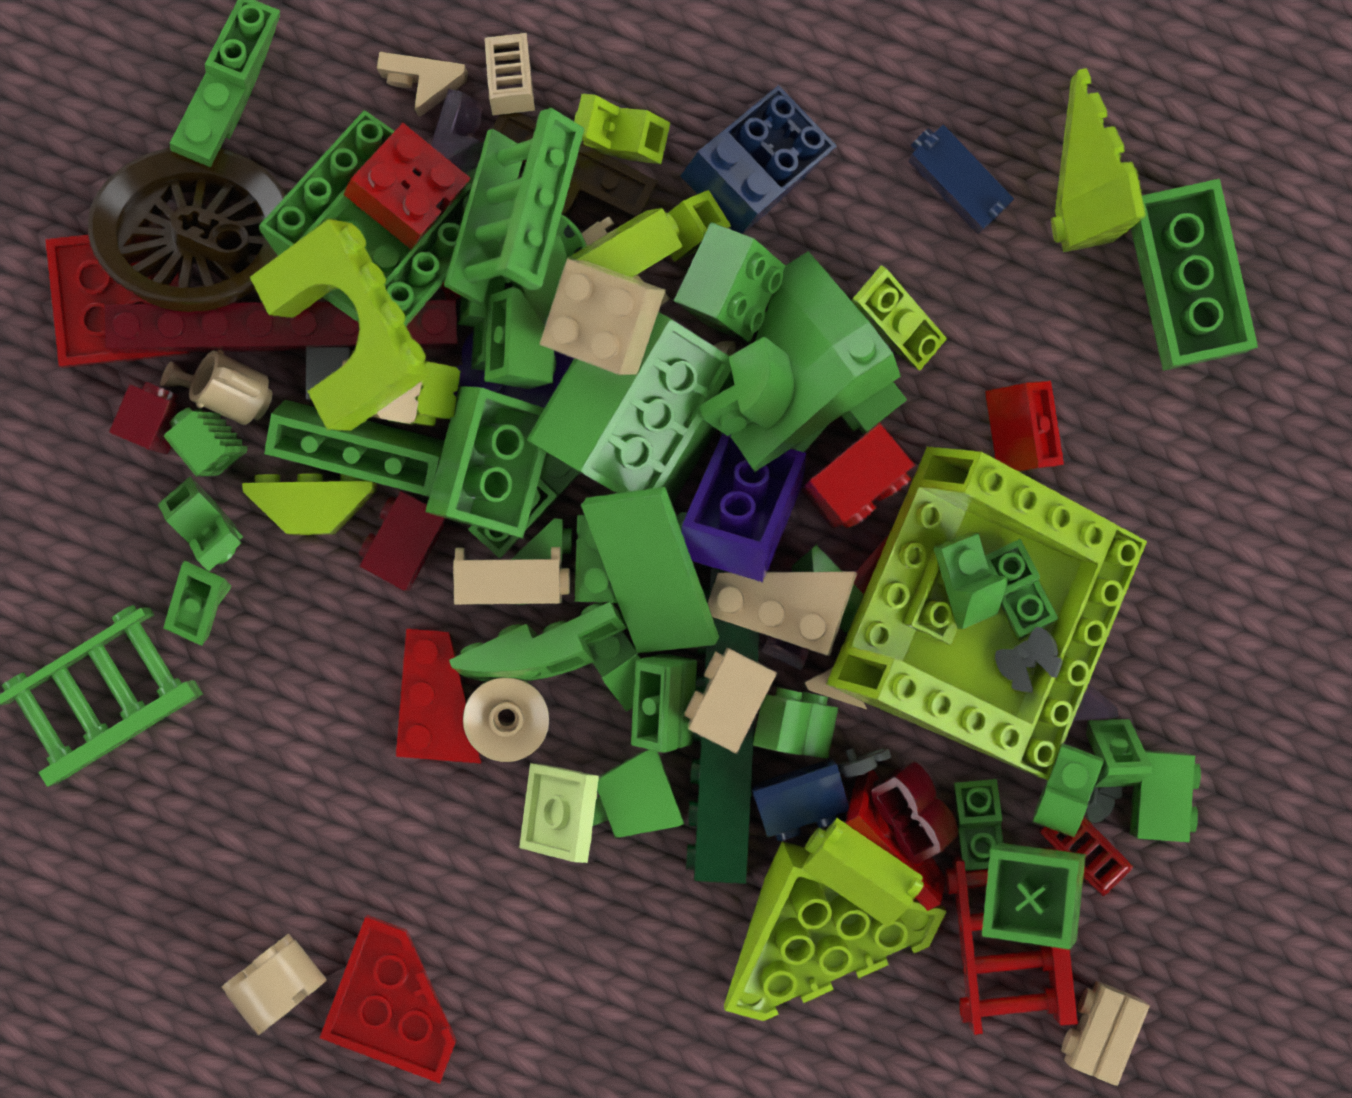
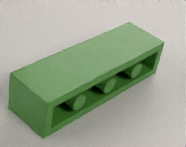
(366, 452)

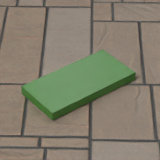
(650, 570)

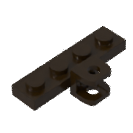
(593, 174)

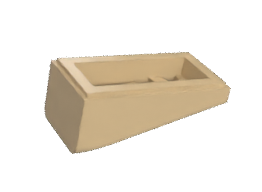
(510, 99)

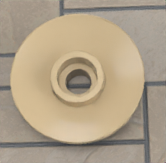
(506, 740)

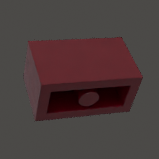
(146, 416)
(402, 541)

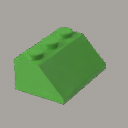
(487, 464)

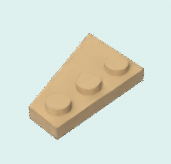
(786, 605)

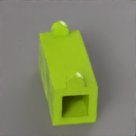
(634, 244)
(862, 872)

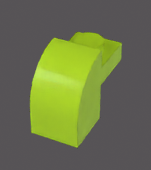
(622, 131)

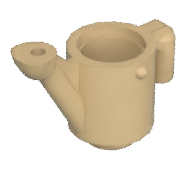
(223, 387)

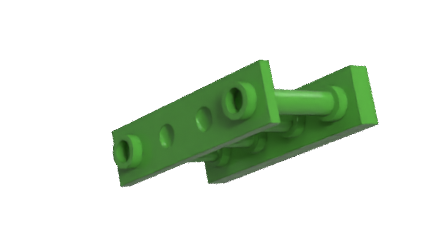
(536, 211)
(98, 736)

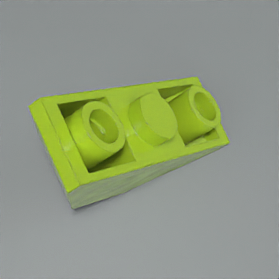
(898, 319)
(309, 503)

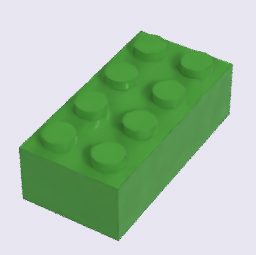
(1192, 276)

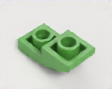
(1024, 597)
(978, 821)

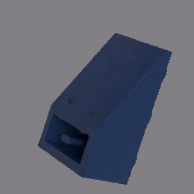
(758, 159)

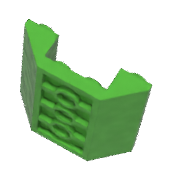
(318, 196)
(639, 426)

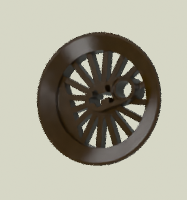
(128, 231)

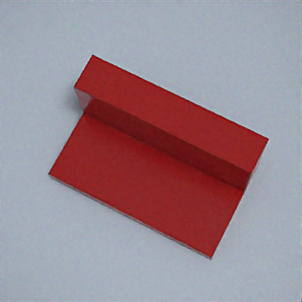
(1025, 426)

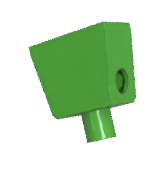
(637, 797)

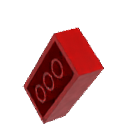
(864, 472)

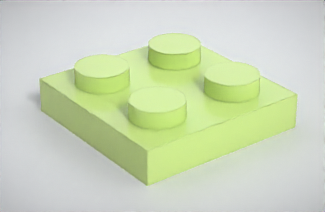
(559, 812)

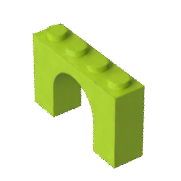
(385, 357)

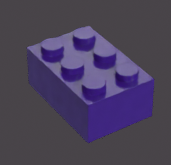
(742, 512)

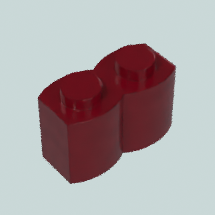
(919, 819)

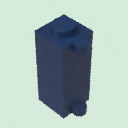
(959, 178)

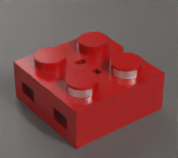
(406, 185)

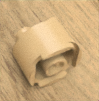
(273, 984)

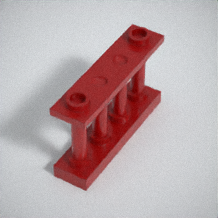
(1055, 1000)

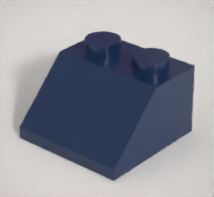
(800, 799)

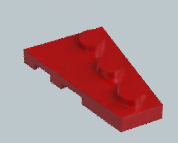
(432, 701)
(867, 821)

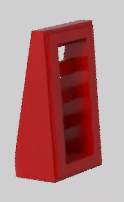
(1113, 875)

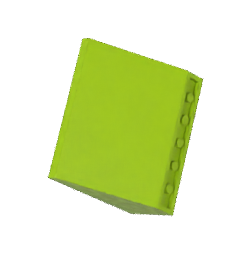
(904, 636)

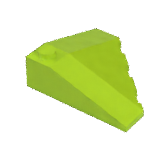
(1095, 190)
(811, 936)

